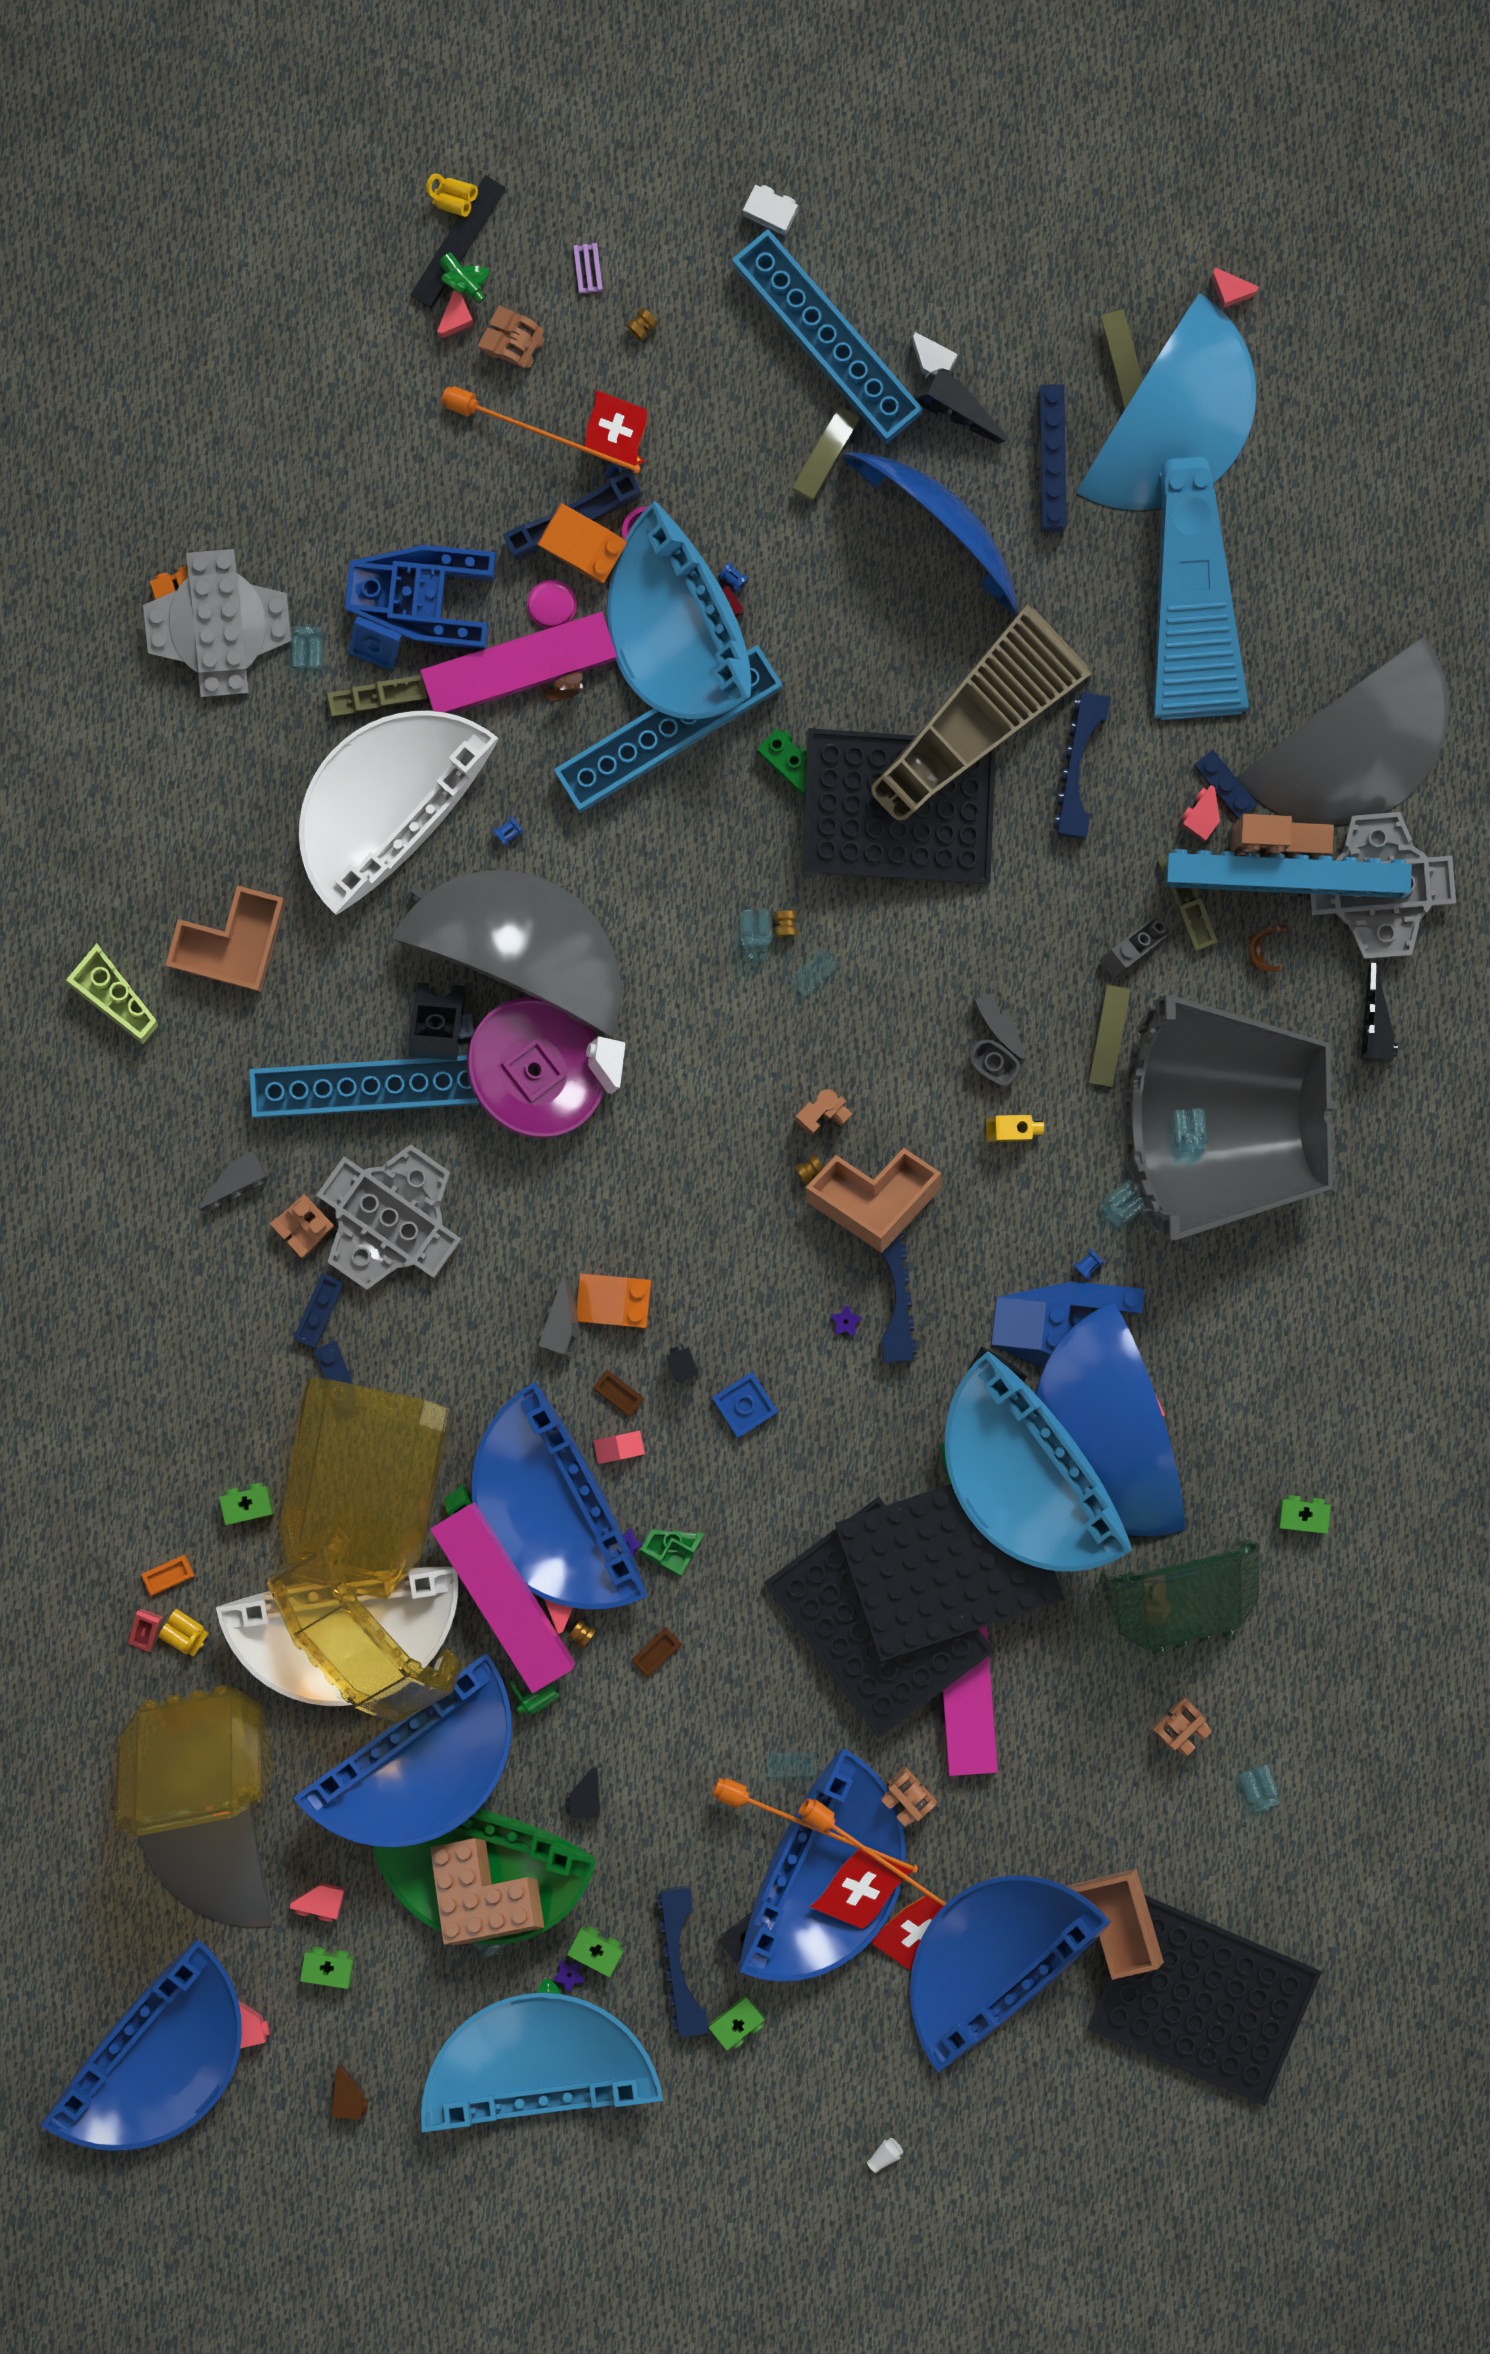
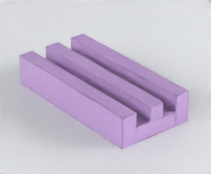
(586, 248)

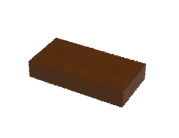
(618, 1393)
(656, 1652)

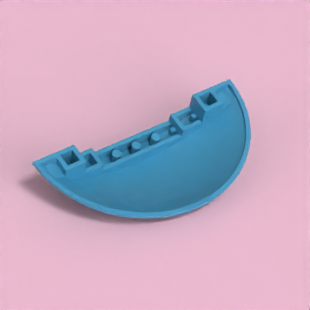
(1188, 406)
(674, 624)
(1026, 1475)
(536, 2059)

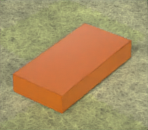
(167, 1575)

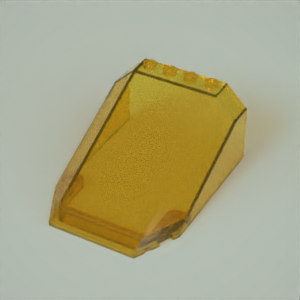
(373, 1471)
(191, 1761)

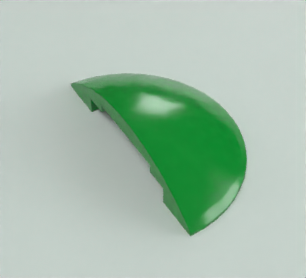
(513, 1853)

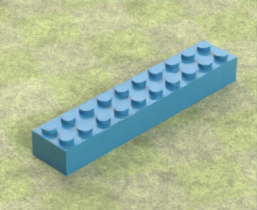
(826, 337)
(651, 742)
(1288, 875)
(360, 1087)

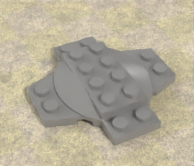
(217, 623)
(1383, 924)
(389, 1217)

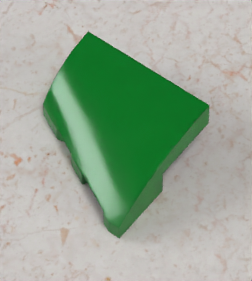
(664, 1546)

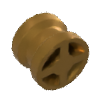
(581, 1634)

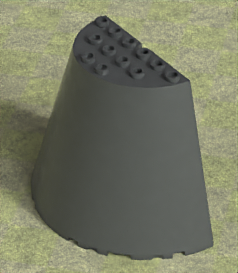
(1263, 1112)

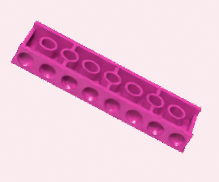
(519, 664)
(503, 1597)
(970, 1722)

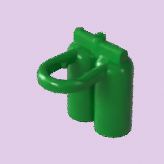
(538, 1700)

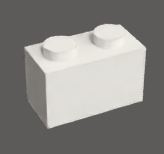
(770, 209)

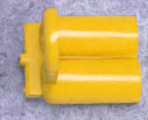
(452, 194)
(183, 1633)

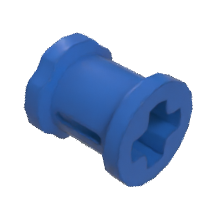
(732, 577)
(506, 827)
(1089, 1264)

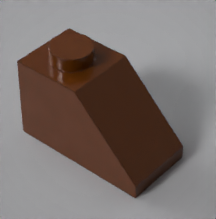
(348, 2096)

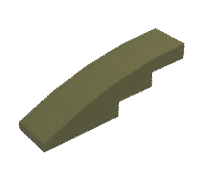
(1121, 354)
(826, 453)
(376, 696)
(1191, 913)
(1109, 1035)

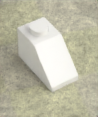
(932, 355)
(606, 1062)

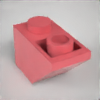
(1204, 816)
(321, 1900)

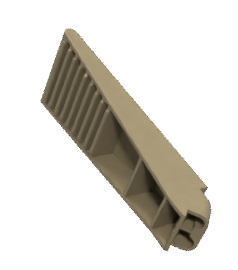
(1002, 693)

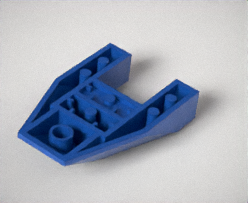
(407, 590)
(1037, 1319)

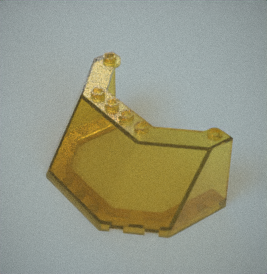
(348, 1641)

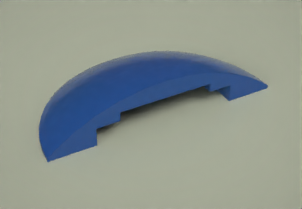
(949, 511)
(1113, 1415)
(551, 1509)
(421, 1772)
(786, 1935)
(992, 1956)
(158, 2062)

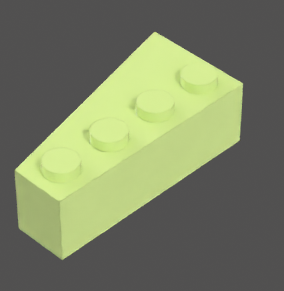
(109, 992)

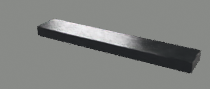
(458, 240)

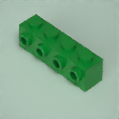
(785, 758)

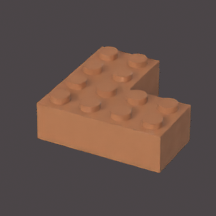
(1280, 836)
(238, 954)
(877, 1207)
(473, 1906)
(1130, 1937)

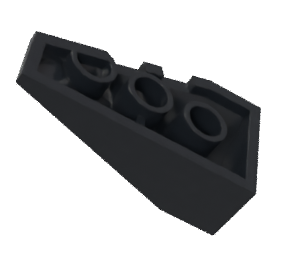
(949, 396)
(1377, 1028)

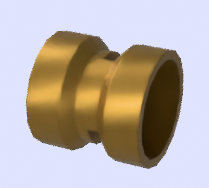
(642, 324)
(785, 923)
(810, 1169)

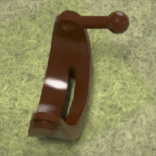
(564, 687)
(1256, 945)

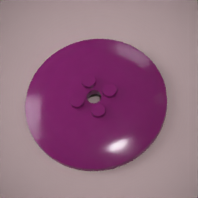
(536, 1035)

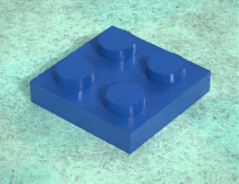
(374, 643)
(745, 1404)

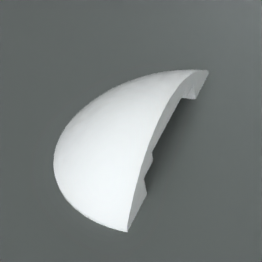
(384, 798)
(413, 1615)

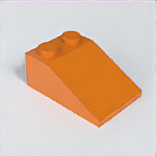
(582, 543)
(613, 1300)

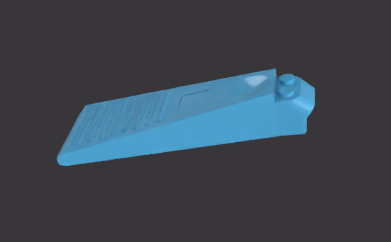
(1196, 624)

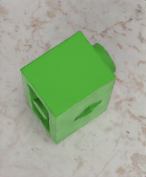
(260, 1506)
(1316, 1522)
(602, 1962)
(338, 1976)
(723, 2025)

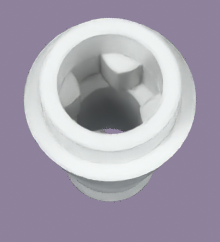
(886, 2154)

